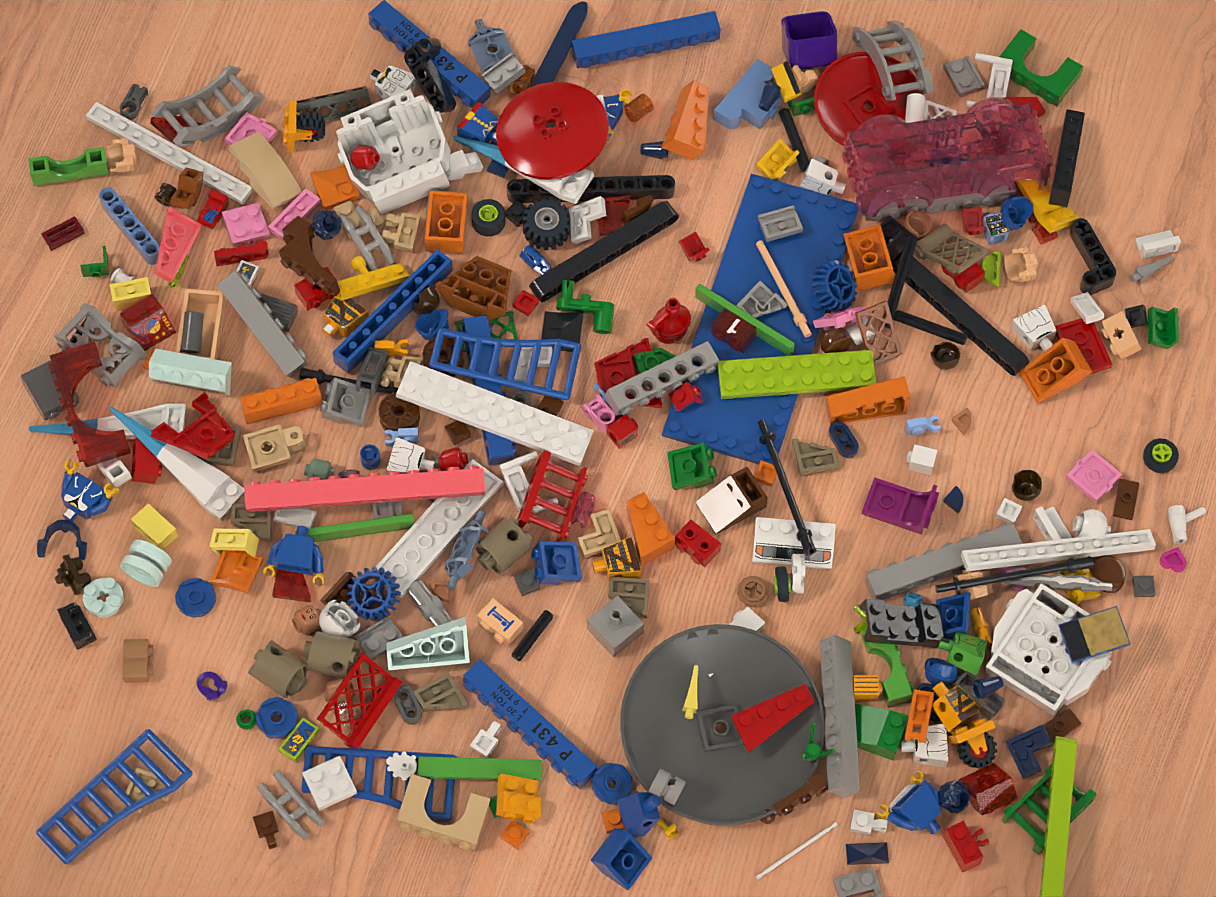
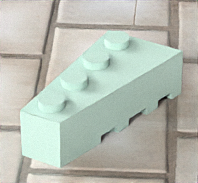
(432, 647)

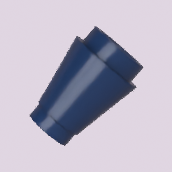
(769, 95)
(654, 150)
(985, 687)

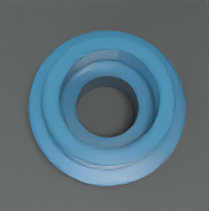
(912, 599)

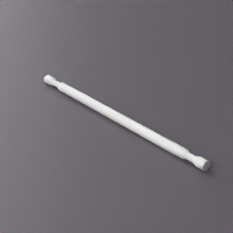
(796, 850)

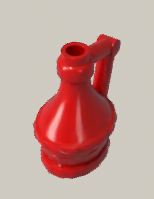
(670, 322)

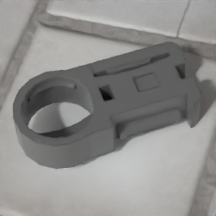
(134, 100)

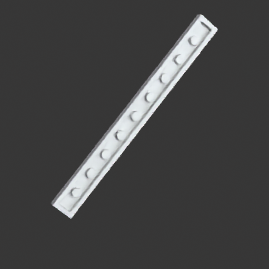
(168, 152)
(1057, 550)

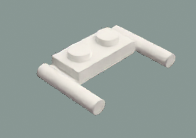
(998, 78)
(517, 482)

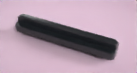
(532, 635)

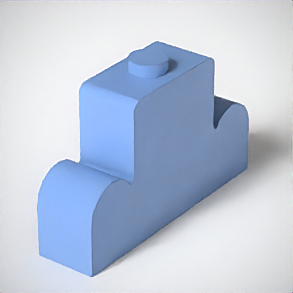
(745, 98)

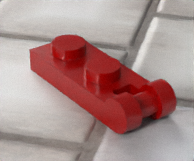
(248, 253)

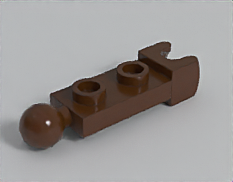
(815, 785)

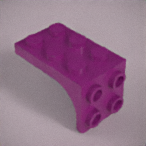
(900, 505)

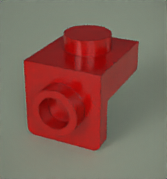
(972, 221)
(693, 247)
(685, 396)

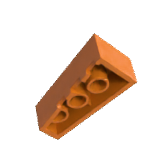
(689, 122)
(869, 402)

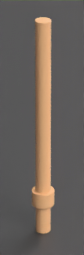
(799, 318)

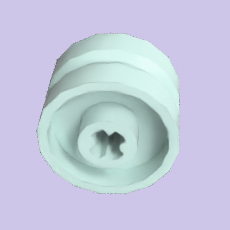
(146, 563)

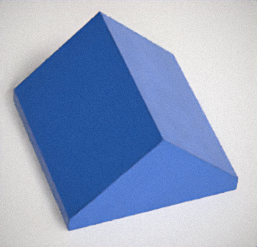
(954, 614)

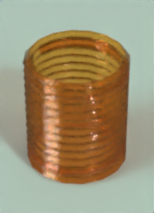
(638, 107)

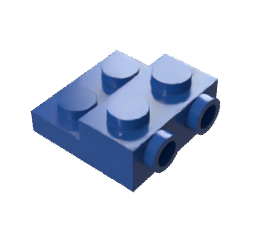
(556, 562)

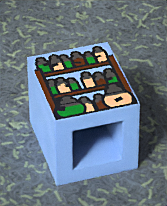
(995, 230)

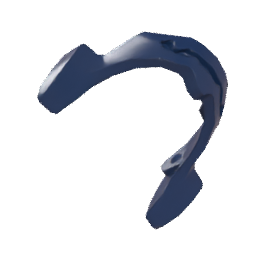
(65, 526)

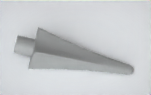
(1146, 271)

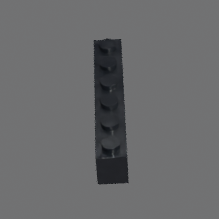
(1066, 158)

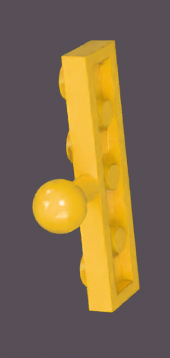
(372, 280)

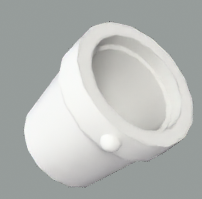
(855, 334)

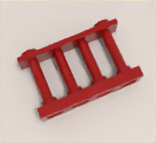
(532, 498)

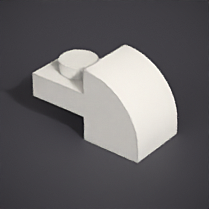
(463, 164)
(114, 472)

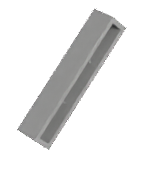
(263, 324)

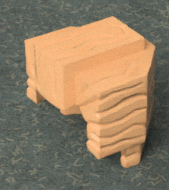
(806, 78)
(122, 156)
(1020, 265)
(976, 591)

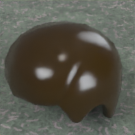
(428, 301)
(945, 355)
(1027, 485)

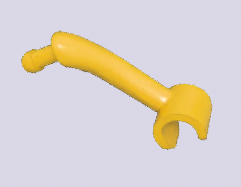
(670, 831)

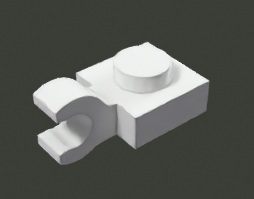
(486, 741)
(864, 822)

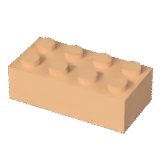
(213, 307)

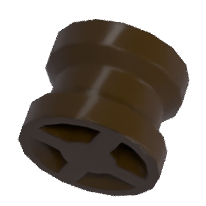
(165, 194)

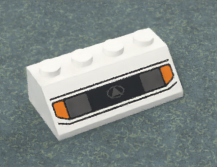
(777, 541)

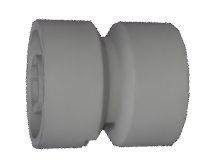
(667, 786)

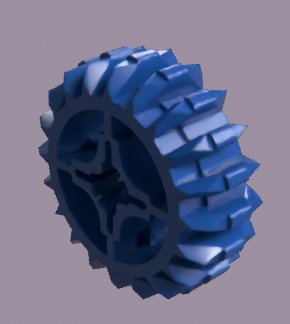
(834, 285)
(378, 587)

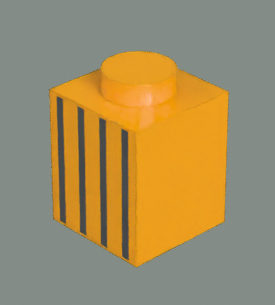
(866, 688)

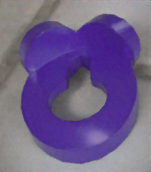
(220, 684)

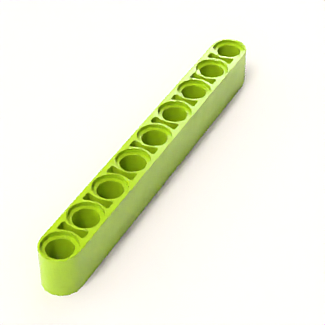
(1058, 817)

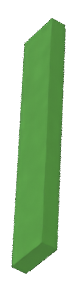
(763, 331)
(361, 528)
(478, 768)

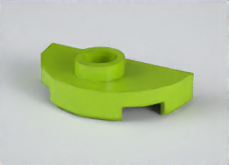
(991, 266)

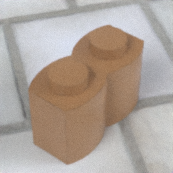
(136, 660)

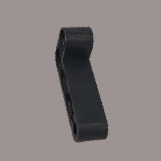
(442, 98)
(1083, 234)

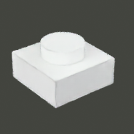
(1008, 511)

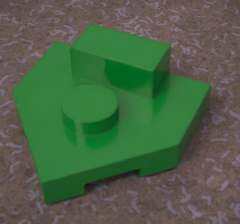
(651, 359)

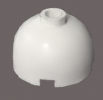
(338, 619)

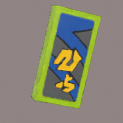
(298, 739)

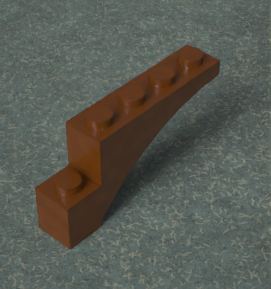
(299, 256)

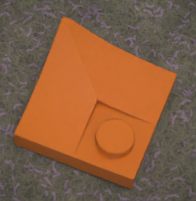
(334, 187)
(236, 570)

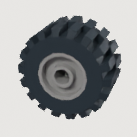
(546, 223)

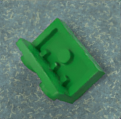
(1163, 327)

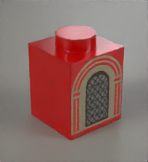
(622, 431)

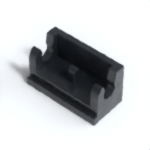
(76, 625)

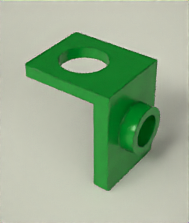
(801, 107)
(96, 269)

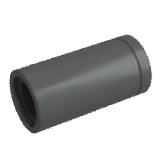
(192, 332)

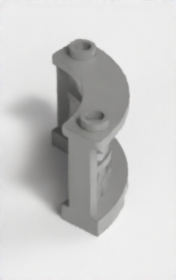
(129, 349)

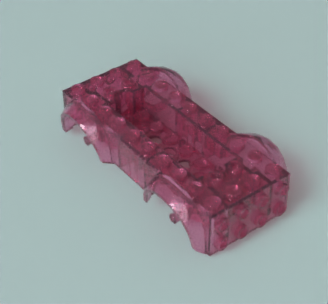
(996, 134)

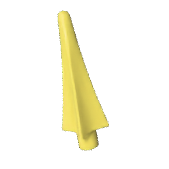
(691, 701)

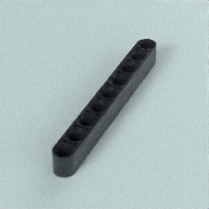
(600, 187)
(604, 250)
(964, 317)

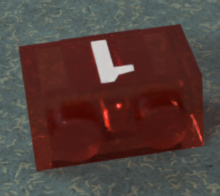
(733, 331)

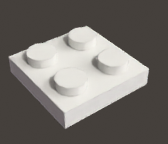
(329, 783)

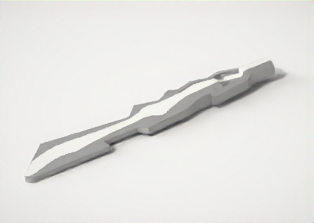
(1060, 581)

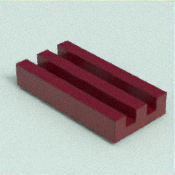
(64, 236)

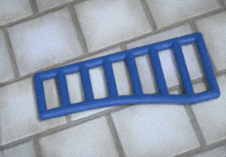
(517, 344)
(387, 799)
(131, 807)

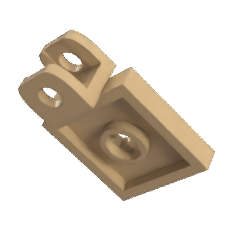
(283, 441)

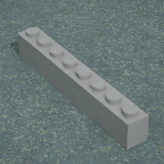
(965, 201)
(934, 564)
(839, 716)

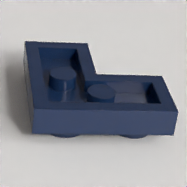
(1023, 748)

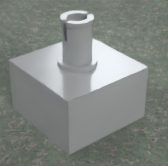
(615, 626)

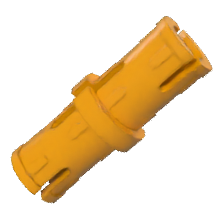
(980, 625)

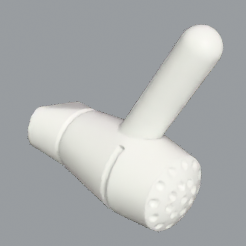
(1178, 519)

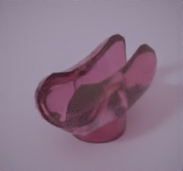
(583, 508)

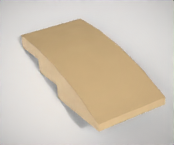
(265, 170)

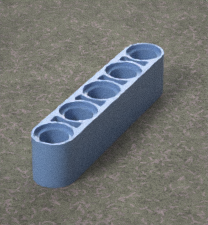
(128, 218)

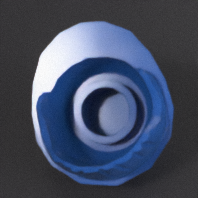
(1016, 211)
(429, 323)
(939, 671)

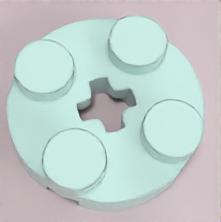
(98, 607)

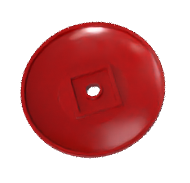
(851, 84)
(555, 151)

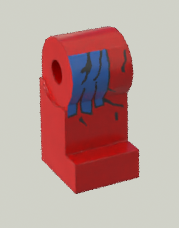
(213, 209)

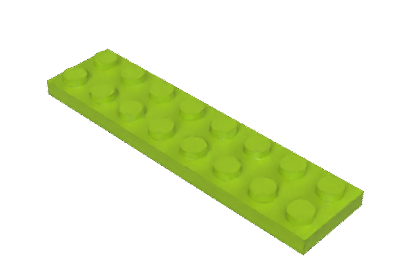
(796, 374)

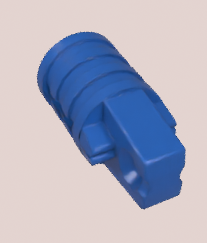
(535, 260)

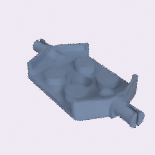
(485, 39)
(468, 537)

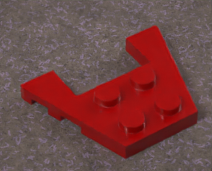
(619, 368)
(203, 436)

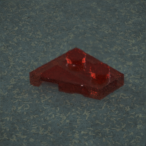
(614, 214)
(291, 586)

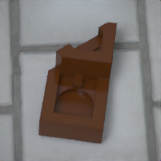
(643, 206)

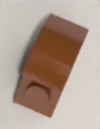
(188, 189)

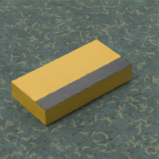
(786, 80)

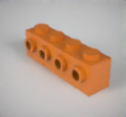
(281, 400)

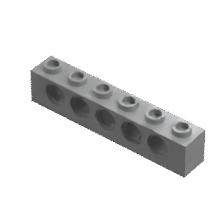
(702, 354)

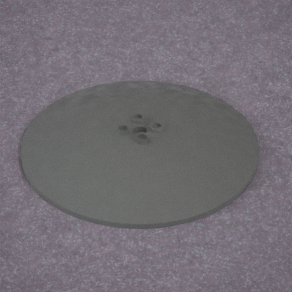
(721, 778)

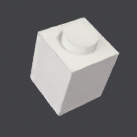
(921, 459)

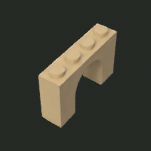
(462, 833)

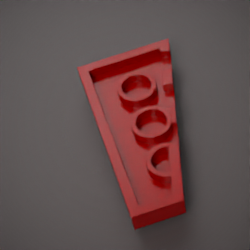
(766, 718)

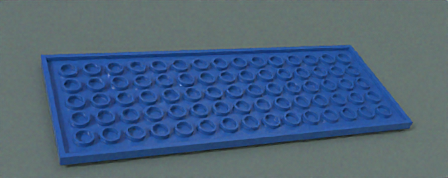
(732, 424)

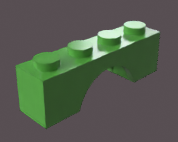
(89, 164)
(896, 688)

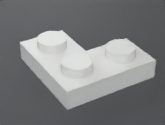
(581, 217)
(525, 358)

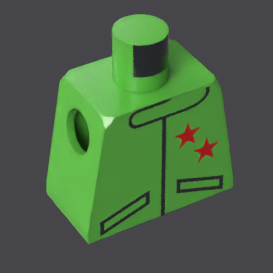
(964, 651)

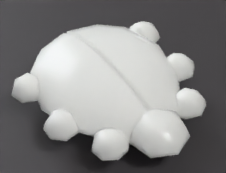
(402, 765)

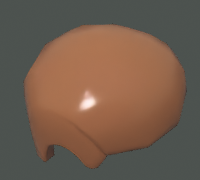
(918, 223)

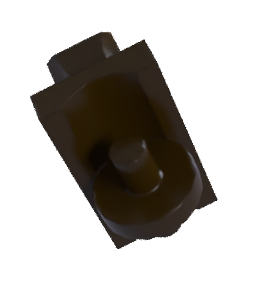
(69, 574)

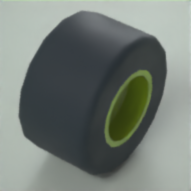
(488, 217)

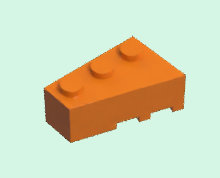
(648, 528)

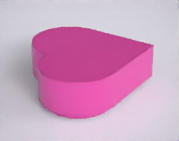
(1174, 560)

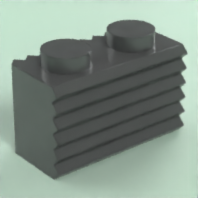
(282, 310)

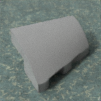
(761, 301)

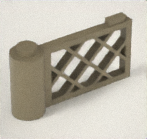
(940, 241)

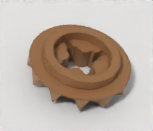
(748, 584)

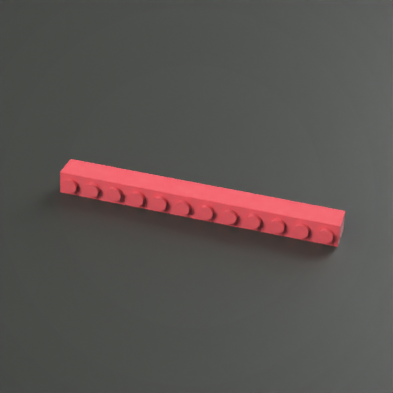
(364, 490)

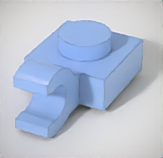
(919, 425)
(407, 434)

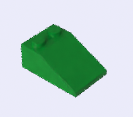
(879, 730)

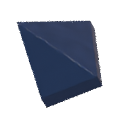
(867, 853)

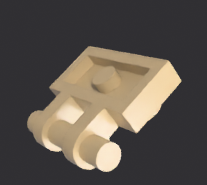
(392, 364)

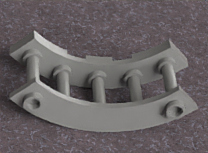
(909, 44)
(188, 135)

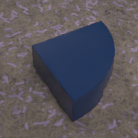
(954, 499)

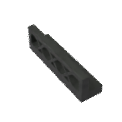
(334, 98)

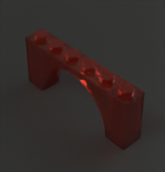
(93, 444)

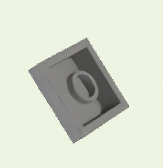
(344, 402)

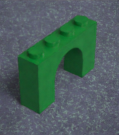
(1051, 87)

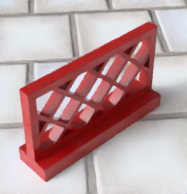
(370, 713)

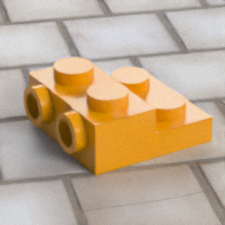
(518, 798)

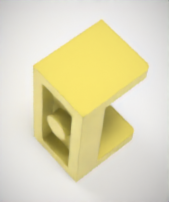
(129, 292)
(154, 527)
(234, 540)

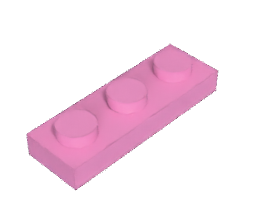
(301, 206)

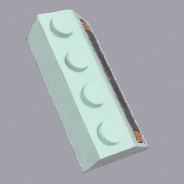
(190, 372)

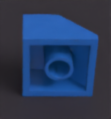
(621, 858)

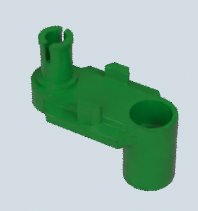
(602, 310)

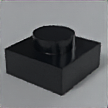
(516, 213)
(1136, 316)

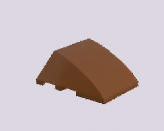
(477, 288)

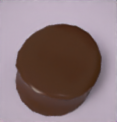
(836, 341)
(1110, 570)

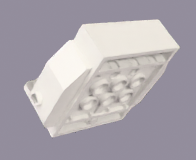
(422, 157)
(1027, 632)

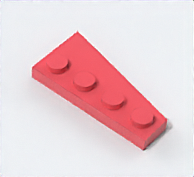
(176, 240)

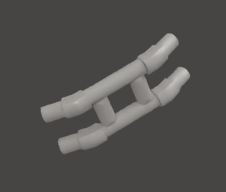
(365, 250)
(290, 793)

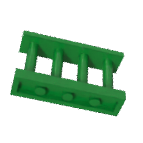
(1082, 800)

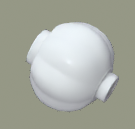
(1091, 524)

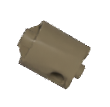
(498, 551)
(331, 654)
(279, 670)

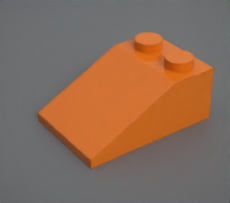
(446, 222)
(869, 257)
(1055, 370)

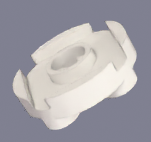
(797, 573)

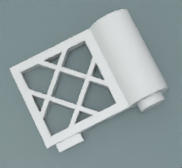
(918, 109)

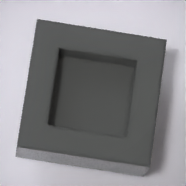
(527, 582)
(1143, 586)

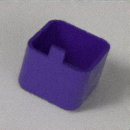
(809, 39)

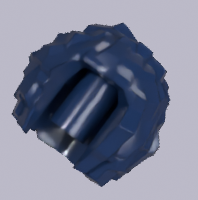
(326, 224)
(954, 796)

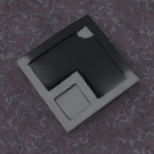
(895, 237)
(563, 326)

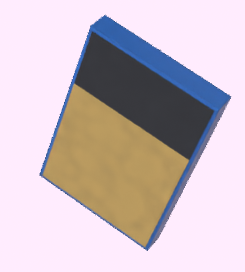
(1094, 634)

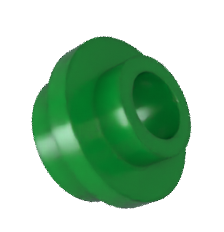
(246, 714)

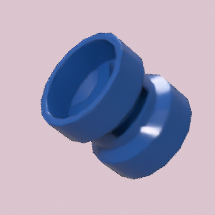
(370, 452)

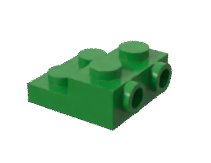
(691, 466)

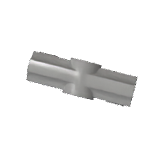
(429, 605)

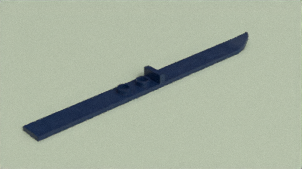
(553, 60)

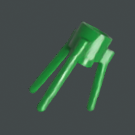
(813, 750)

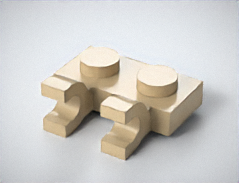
(406, 232)

